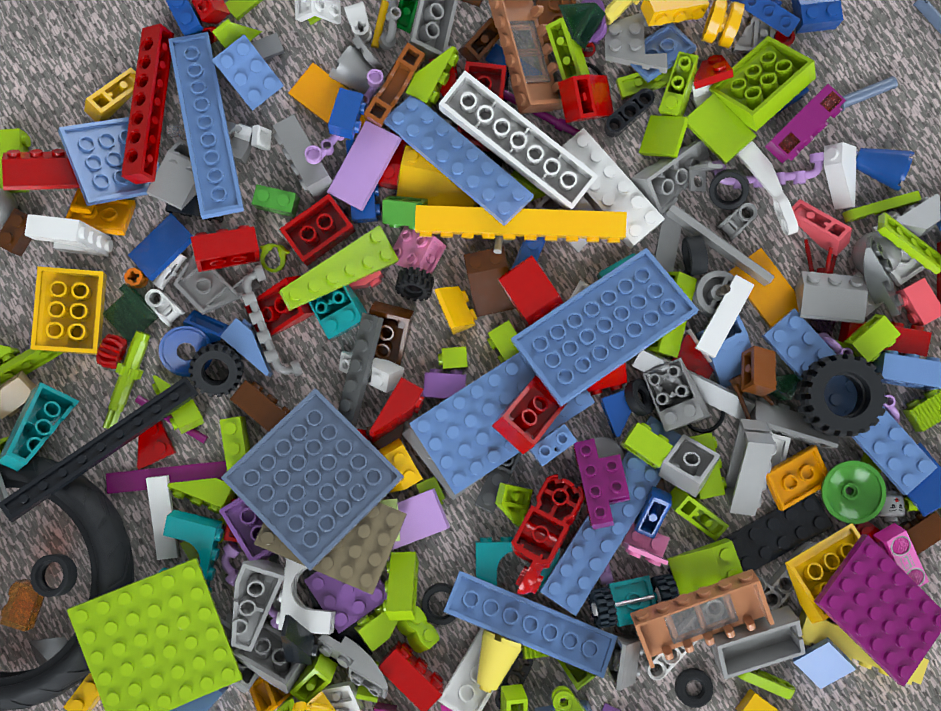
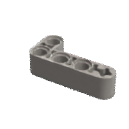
(773, 585)

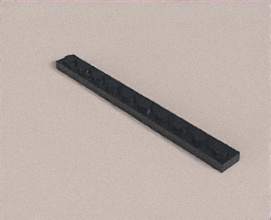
(97, 449)

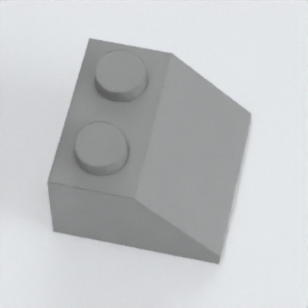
(689, 465)

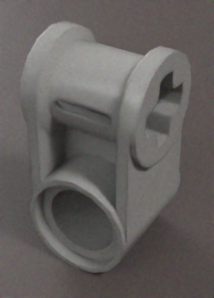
(736, 223)

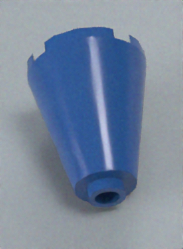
(885, 165)

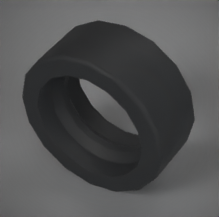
(726, 173)
(694, 255)
(38, 575)
(431, 617)

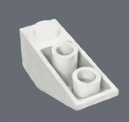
(383, 373)

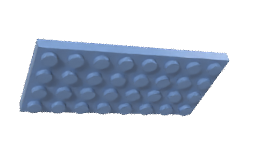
(604, 326)
(460, 428)

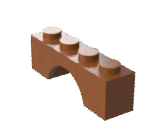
(395, 85)

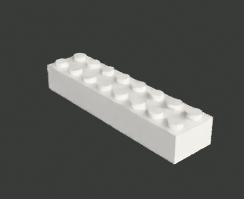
(517, 141)

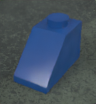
(616, 412)

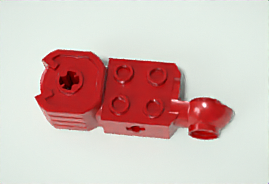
(545, 529)

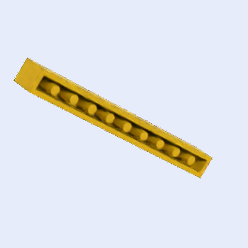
(526, 224)

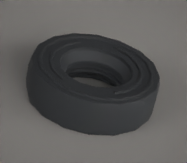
(633, 401)
(705, 694)

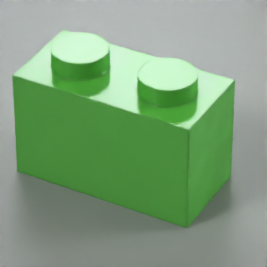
(275, 200)
(400, 211)

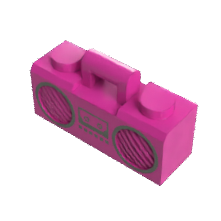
(899, 548)

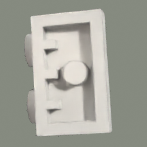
(325, 9)

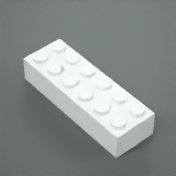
(614, 190)

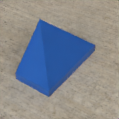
(210, 326)

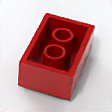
(317, 229)
(225, 248)
(412, 676)

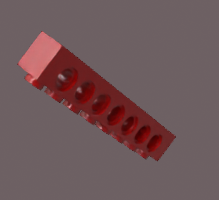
(147, 105)

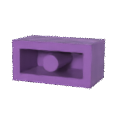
(443, 385)

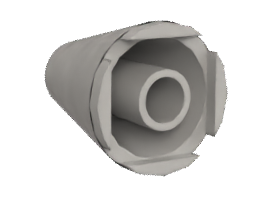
(352, 70)

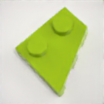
(514, 502)

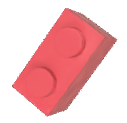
(920, 302)

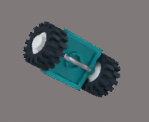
(615, 603)

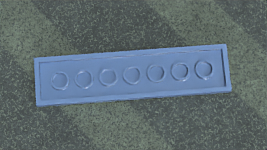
(459, 159)
(530, 624)

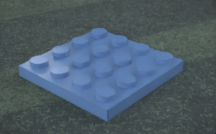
(97, 160)

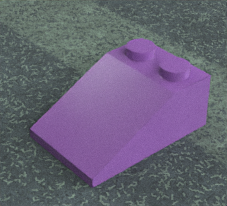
(245, 527)

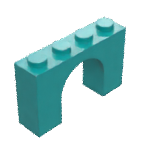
(201, 533)
(489, 554)

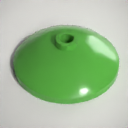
(867, 492)

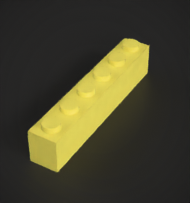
(818, 631)

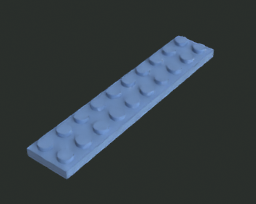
(205, 126)
(887, 441)
(593, 549)

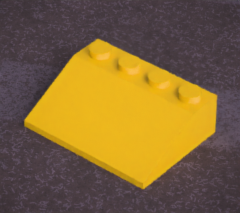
(423, 180)
(68, 310)
(815, 567)

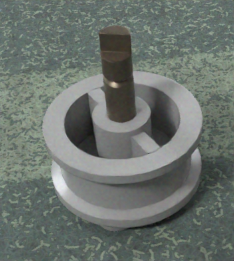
(710, 291)

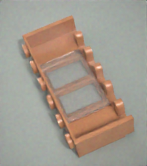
(527, 55)
(701, 615)

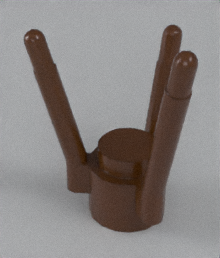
(736, 384)

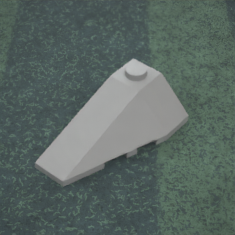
(669, 176)
(253, 597)

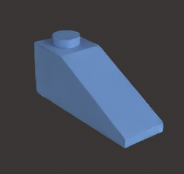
(245, 341)

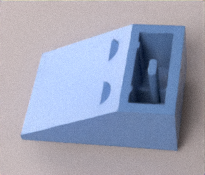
(729, 357)

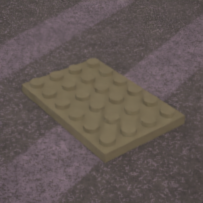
(359, 555)

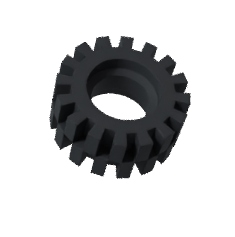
(414, 284)

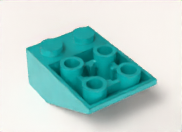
(338, 311)

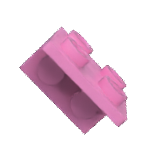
(418, 251)
(639, 544)

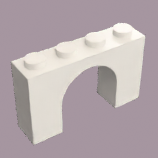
(68, 235)
(312, 619)

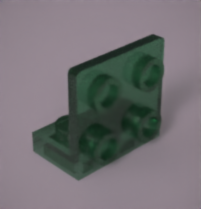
(130, 313)

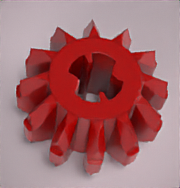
(111, 351)

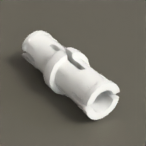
(166, 275)

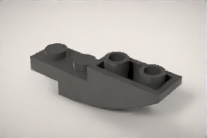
(877, 278)
(488, 493)

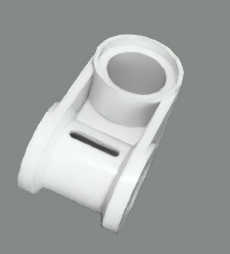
(358, 20)
(166, 309)

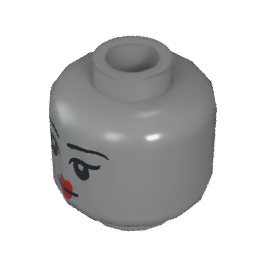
(893, 507)

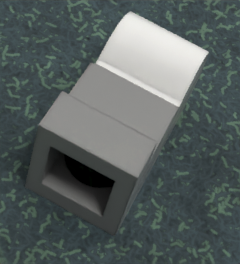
(241, 143)

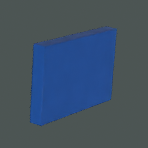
(161, 247)
(928, 493)

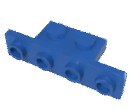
(772, 14)

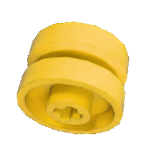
(723, 22)

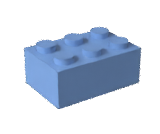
(247, 72)
(909, 370)

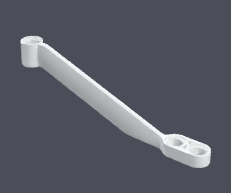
(762, 170)

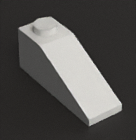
(841, 174)

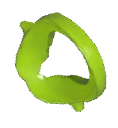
(282, 254)

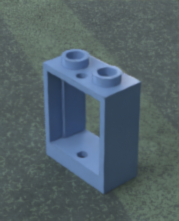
(559, 438)

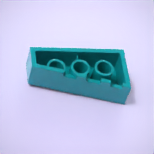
(35, 424)

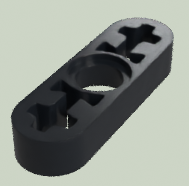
(525, 668)

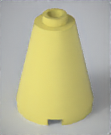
(495, 660)

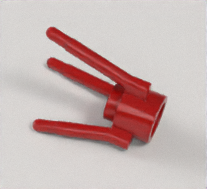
(830, 264)

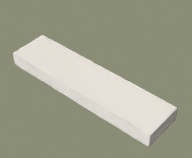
(724, 316)
(160, 506)

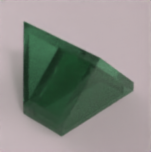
(582, 20)
(785, 387)

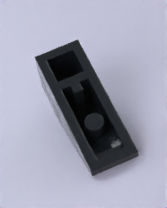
(298, 642)

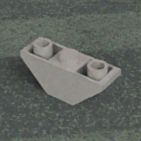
(922, 217)

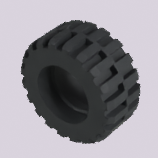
(869, 395)

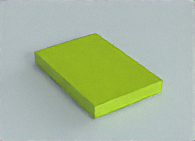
(719, 129)

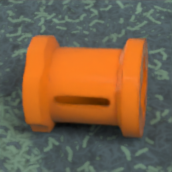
(131, 274)

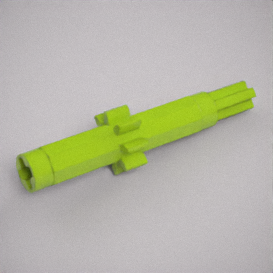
(128, 373)

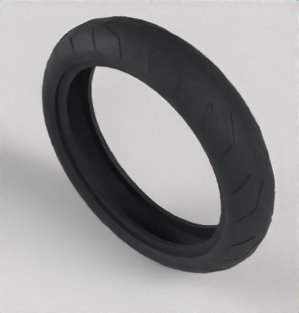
(110, 569)

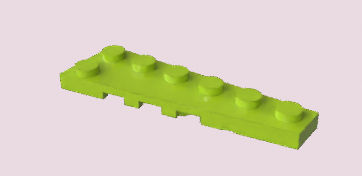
(352, 263)

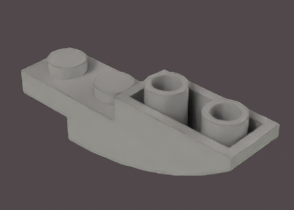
(361, 666)

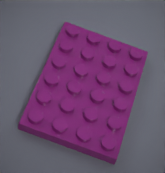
(881, 609)

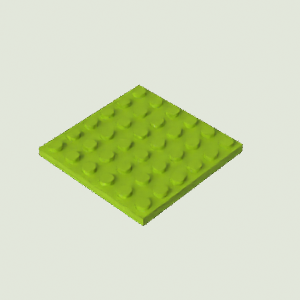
(155, 641)

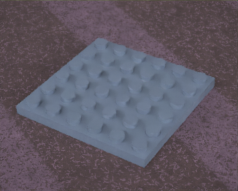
(312, 478)

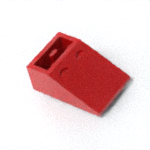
(585, 97)

